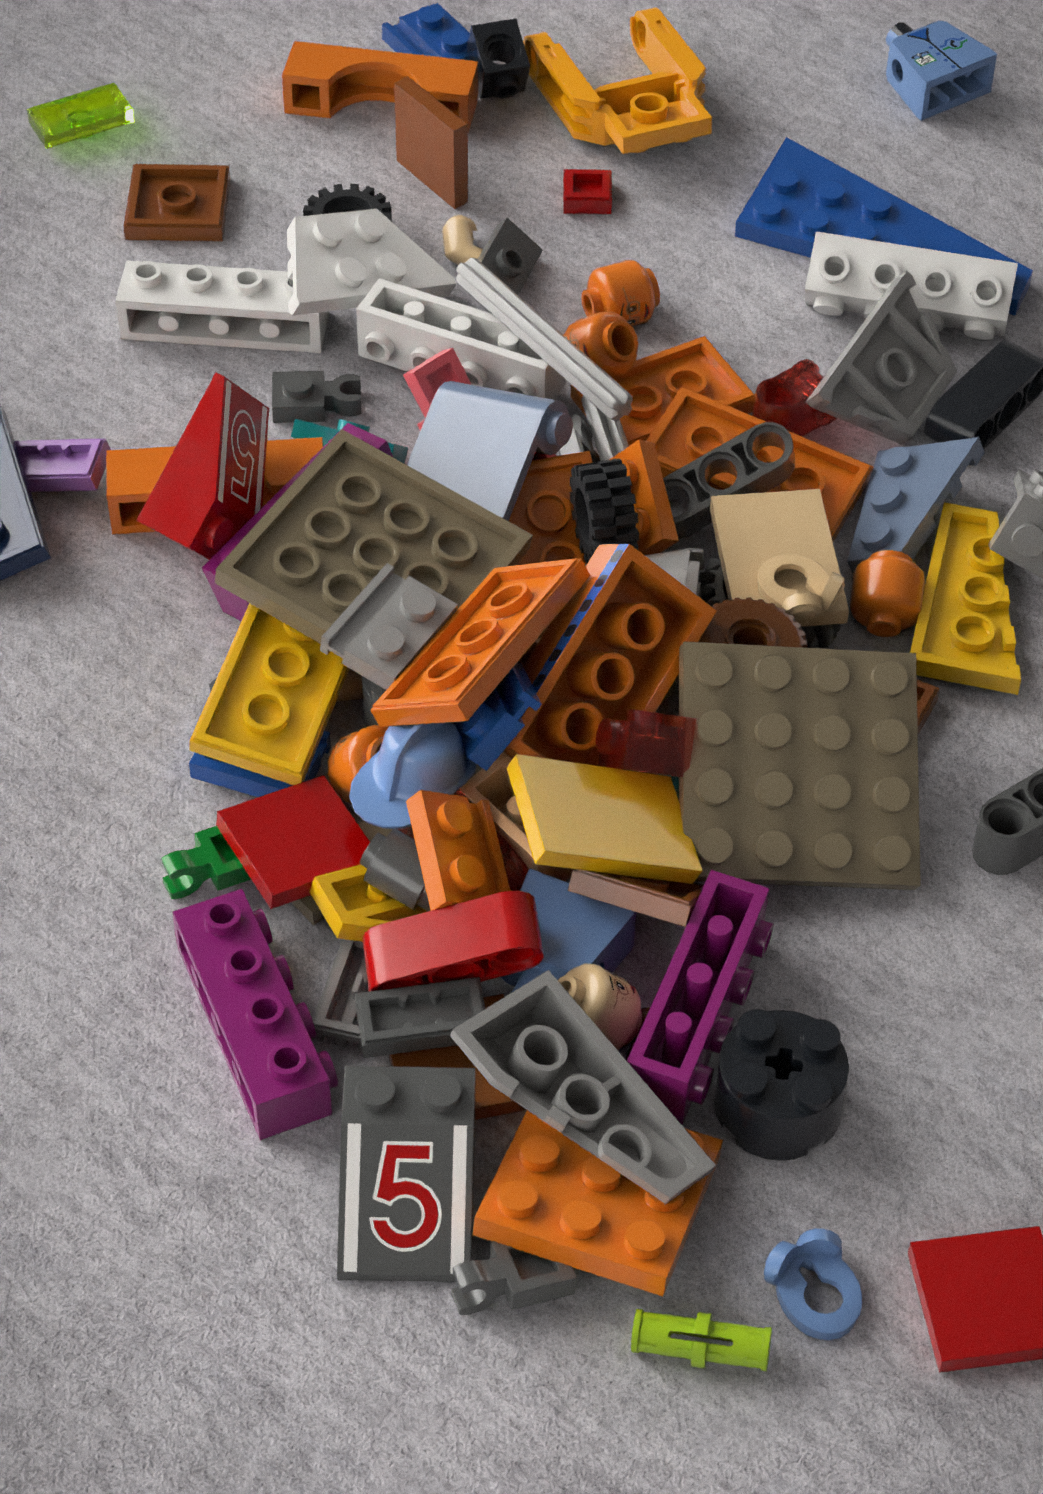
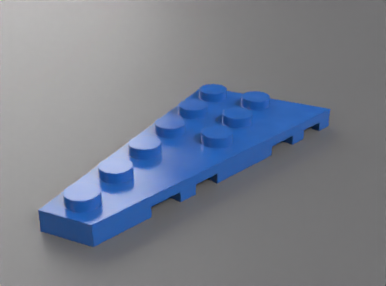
(813, 195)

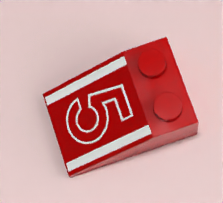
(214, 472)

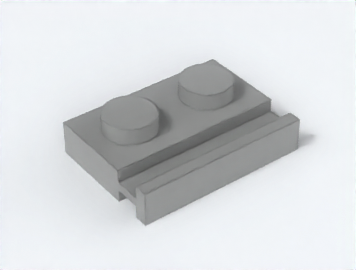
(387, 626)

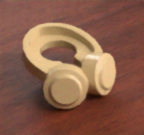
(804, 605)

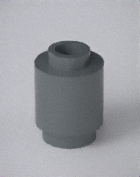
(396, 869)

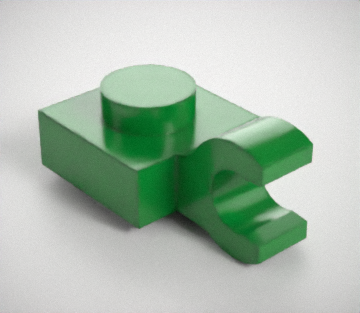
(208, 859)

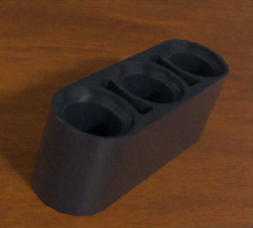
(987, 396)

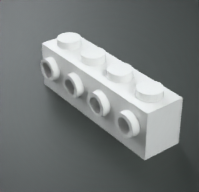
(952, 287)
(214, 308)
(411, 326)

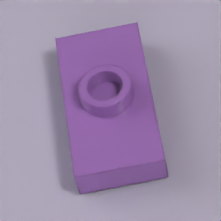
(63, 463)

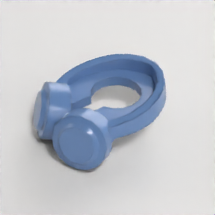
(819, 1252)

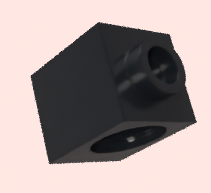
(501, 43)

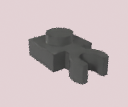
(308, 396)

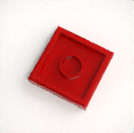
(292, 838)
(982, 1297)

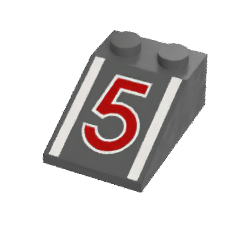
(406, 1173)

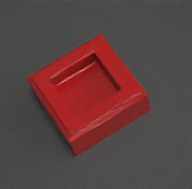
(587, 191)

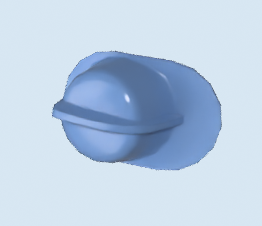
(409, 761)

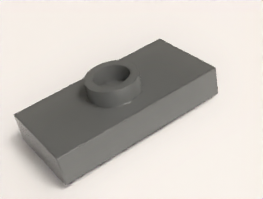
(510, 254)
(415, 1015)

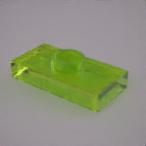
(80, 115)

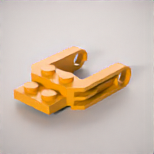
(633, 111)

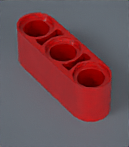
(456, 942)

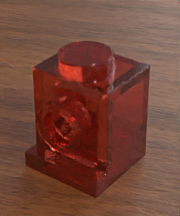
(647, 742)

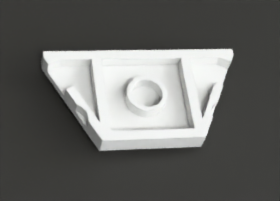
(345, 254)

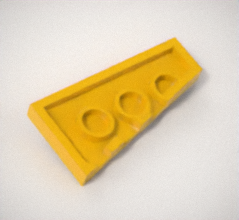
(964, 613)

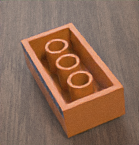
(607, 653)

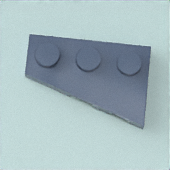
(906, 494)

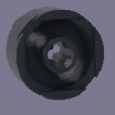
(781, 1083)

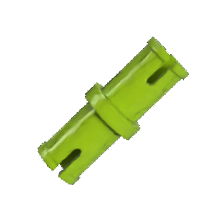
(653, 1335)

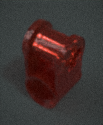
(785, 397)

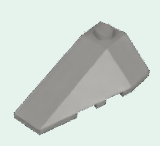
(569, 1074)

